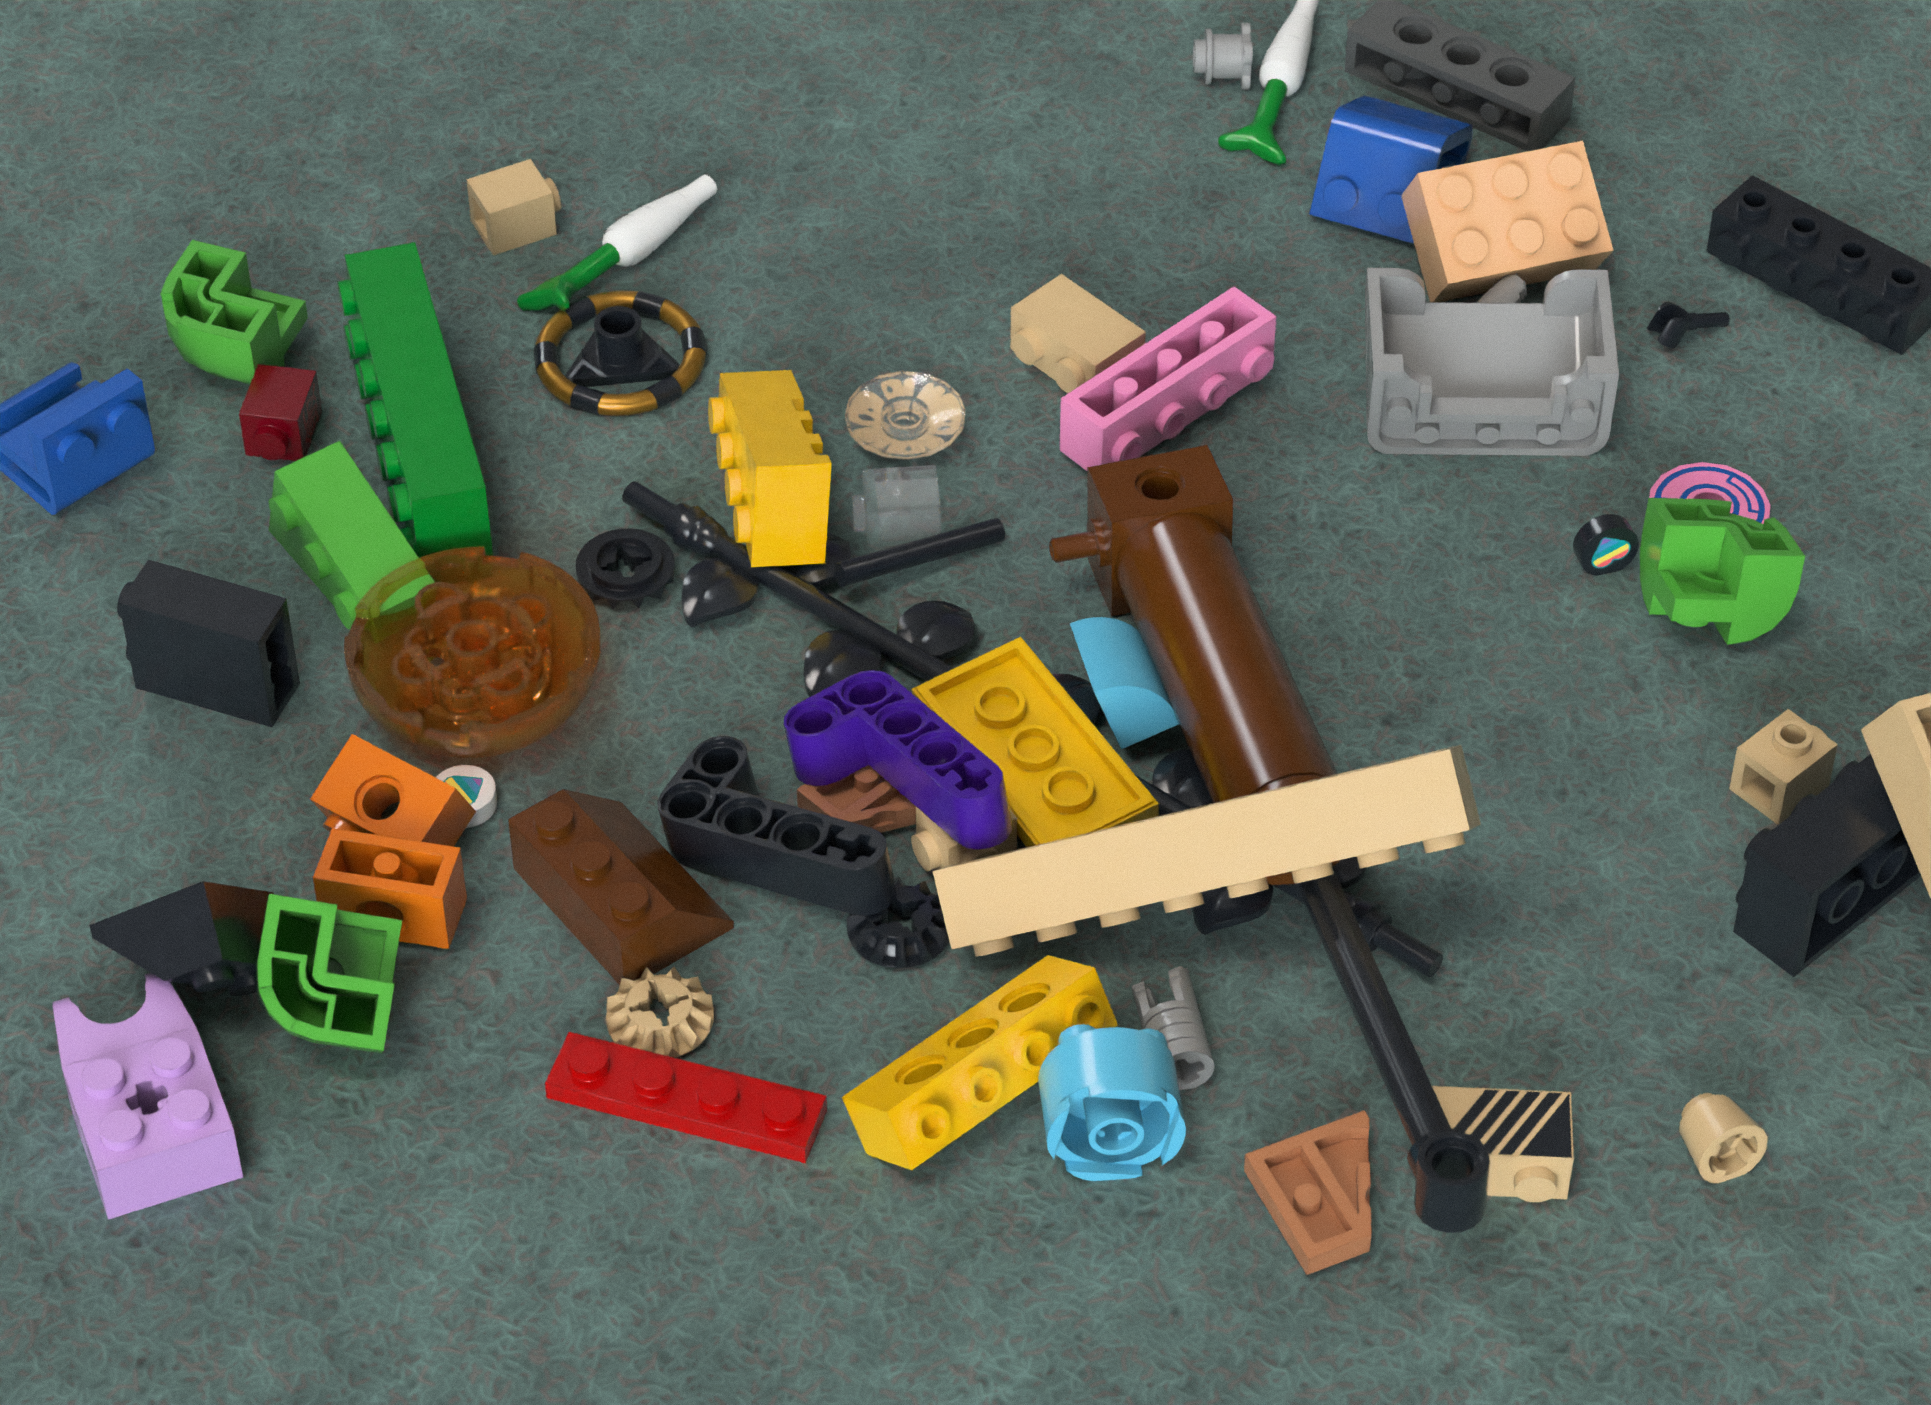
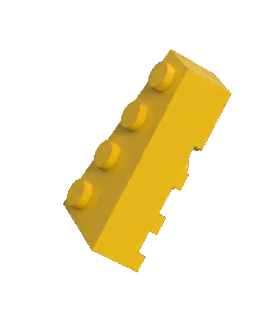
(772, 467)

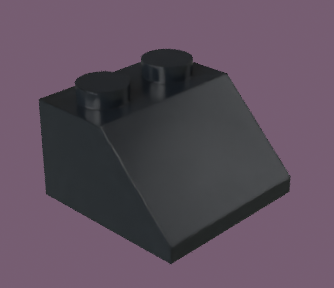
(193, 936)

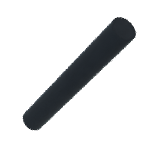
(918, 552)

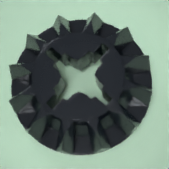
(640, 551)
(896, 945)

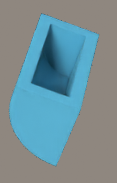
(1123, 679)

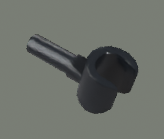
(1674, 321)

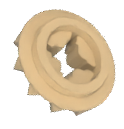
(636, 1026)

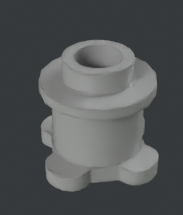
(1224, 56)

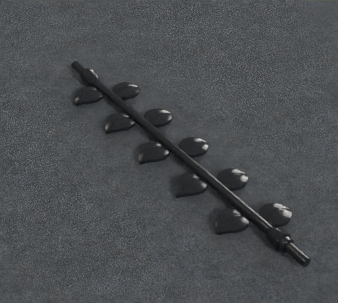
(922, 640)

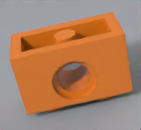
(370, 779)
(395, 881)

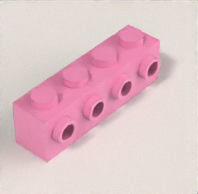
(1168, 381)

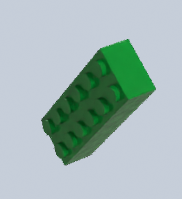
(413, 402)

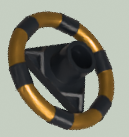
(620, 353)

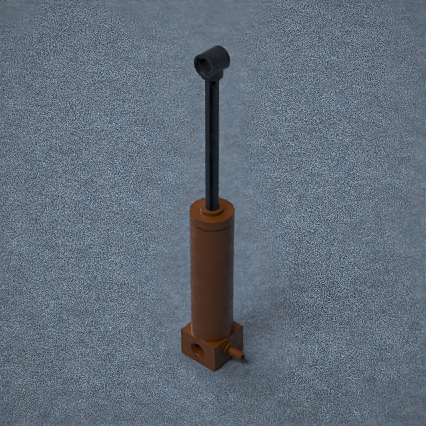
(1168, 559)

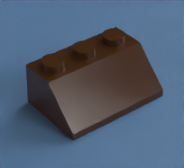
(612, 883)

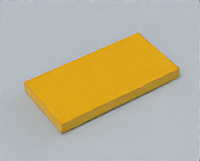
(1052, 758)

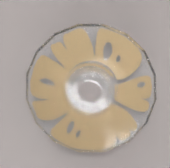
(905, 415)

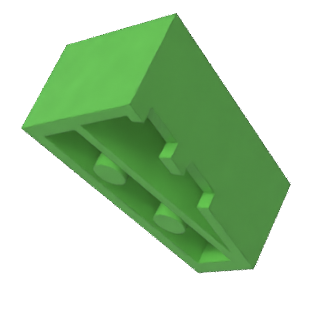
(339, 531)

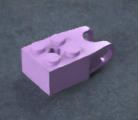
(146, 1102)

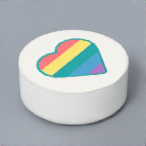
(476, 787)

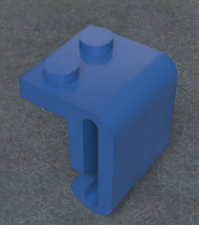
(1373, 158)
(72, 439)

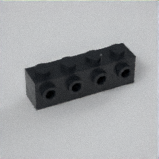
(1823, 263)

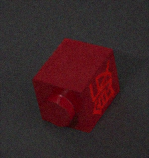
(280, 412)

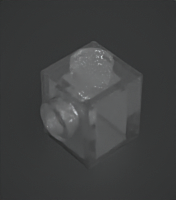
(897, 506)

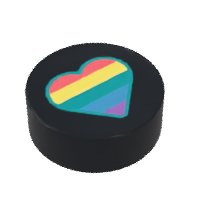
(1605, 544)

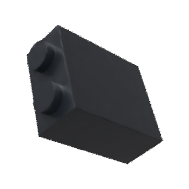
(209, 642)

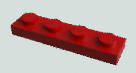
(686, 1097)

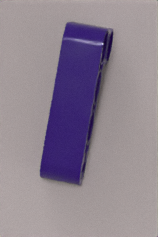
(885, 726)

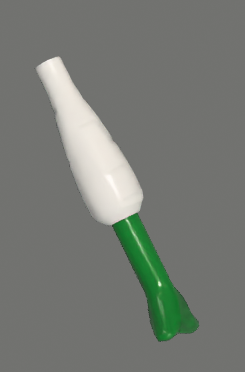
(1280, 77)
(623, 244)

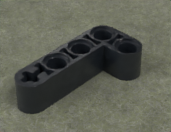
(727, 830)

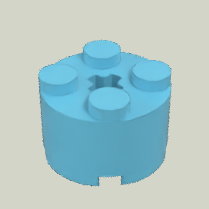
(1111, 1101)

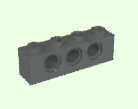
(1459, 74)

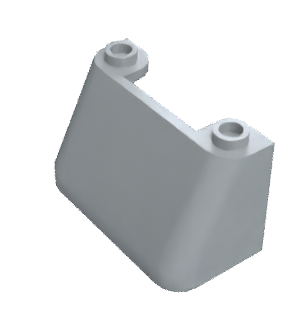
(1490, 371)

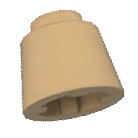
(1721, 1137)

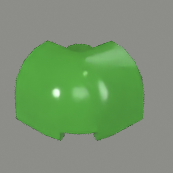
(223, 320)
(1717, 567)
(327, 972)

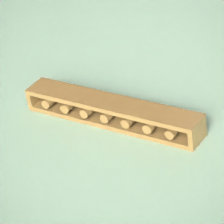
(1209, 848)

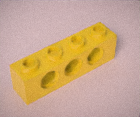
(974, 1062)

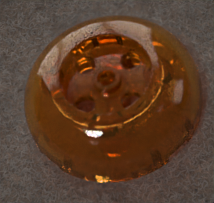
(513, 645)

